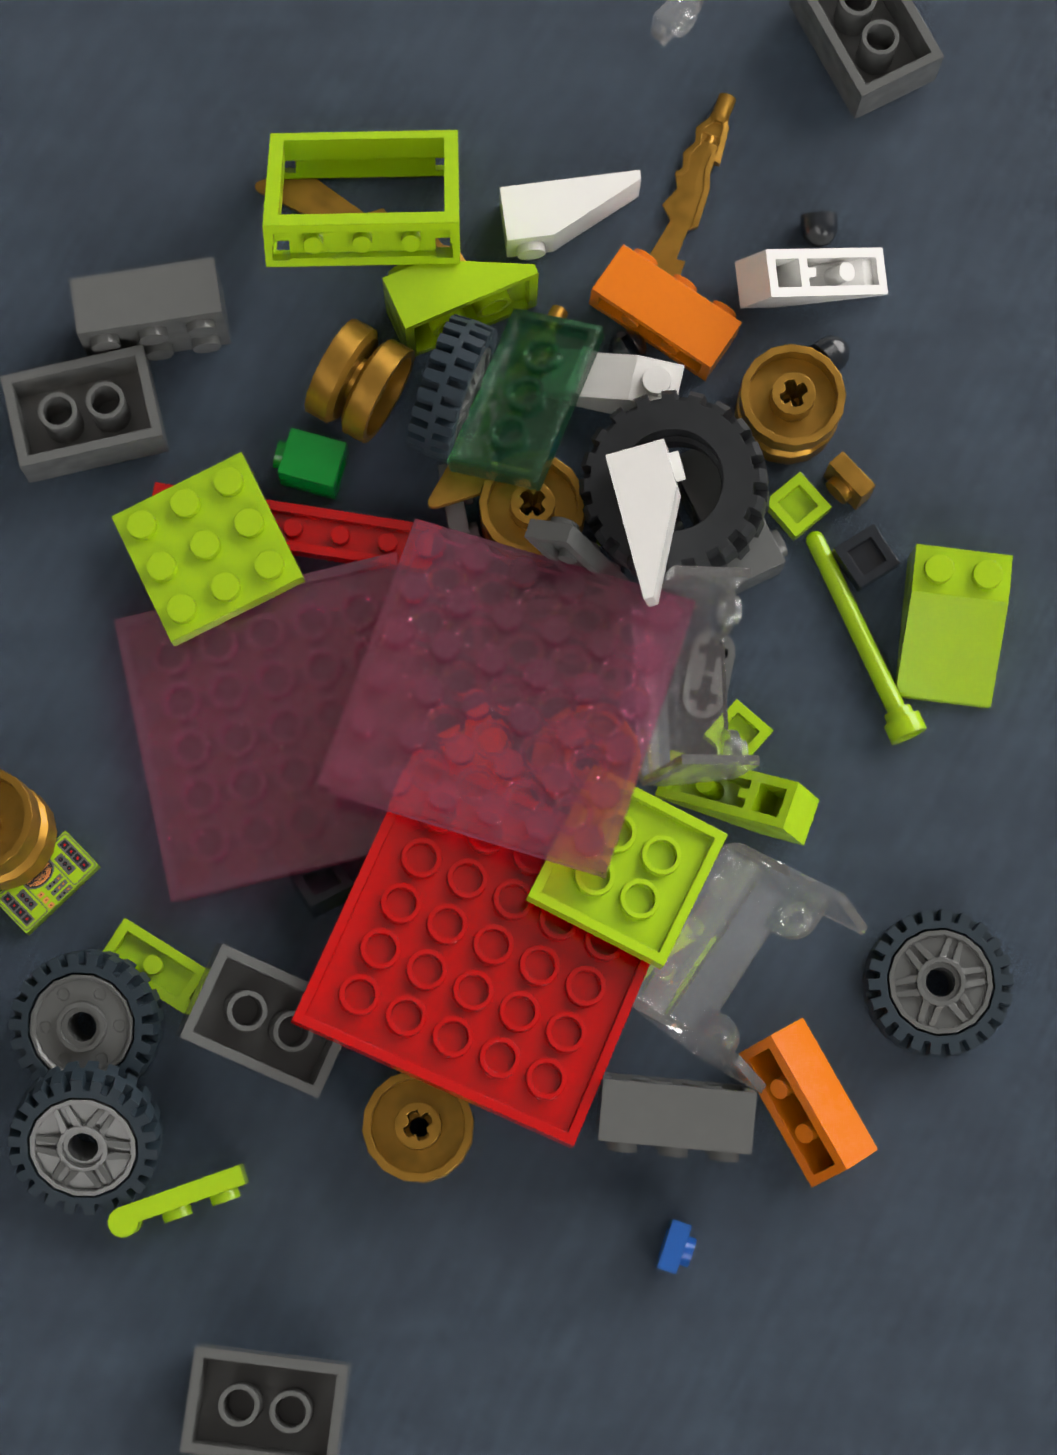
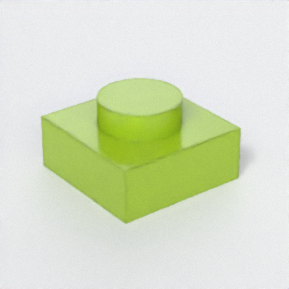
(797, 506)
(748, 726)

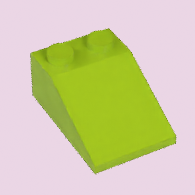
(427, 295)
(952, 625)

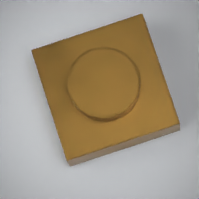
(848, 481)

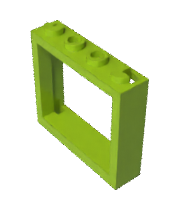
(362, 237)

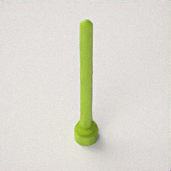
(900, 718)

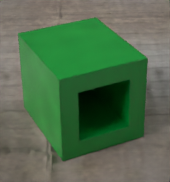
(311, 463)

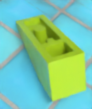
(751, 801)

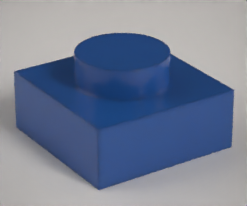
(676, 1247)

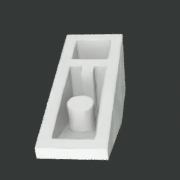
(551, 213)
(809, 276)
(623, 377)
(649, 504)

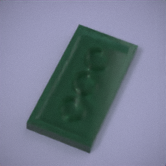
(526, 399)

